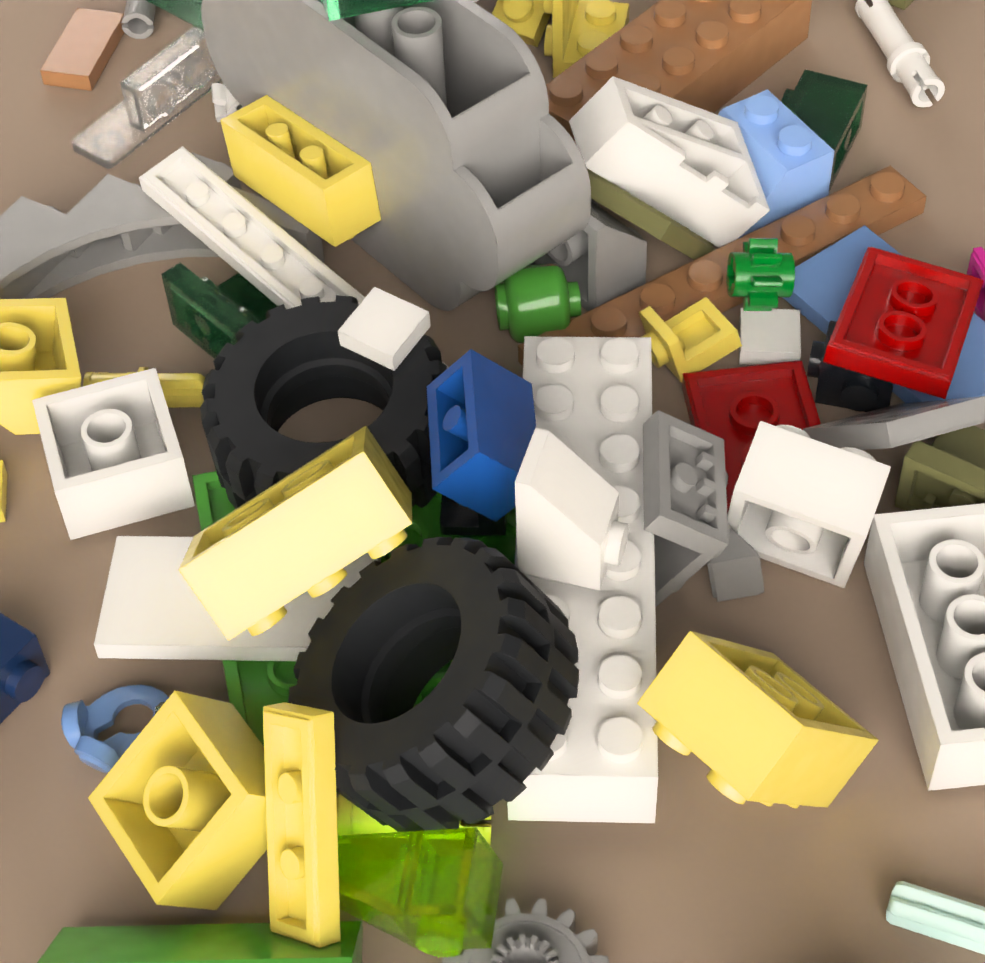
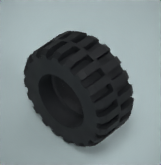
(298, 362)
(485, 717)

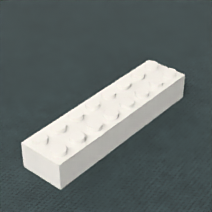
(606, 764)

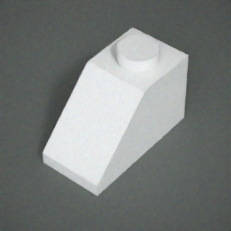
(565, 516)

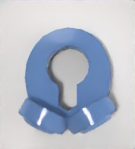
(84, 723)

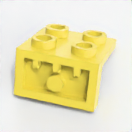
(580, 28)

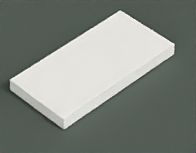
(158, 616)

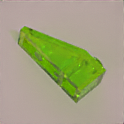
(423, 887)

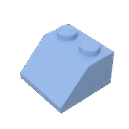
(786, 155)

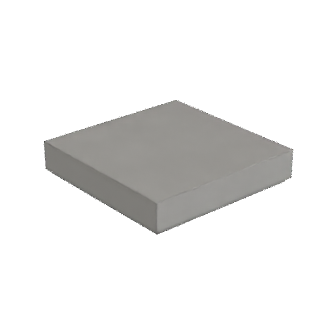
(900, 423)

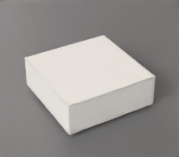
(384, 328)
(769, 336)

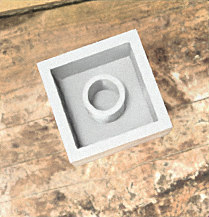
(113, 453)
(806, 502)

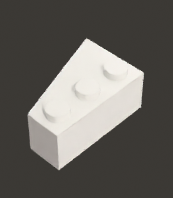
(672, 159)

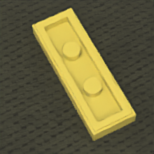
(301, 823)

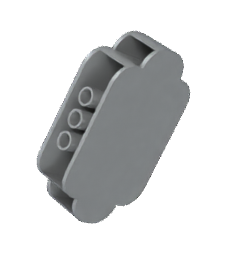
(445, 113)

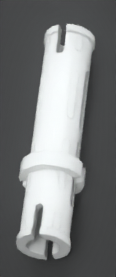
(906, 59)

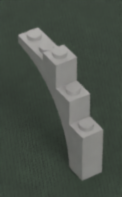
(105, 233)

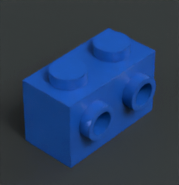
(479, 433)

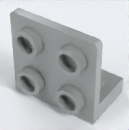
(683, 499)

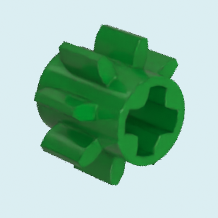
(760, 274)

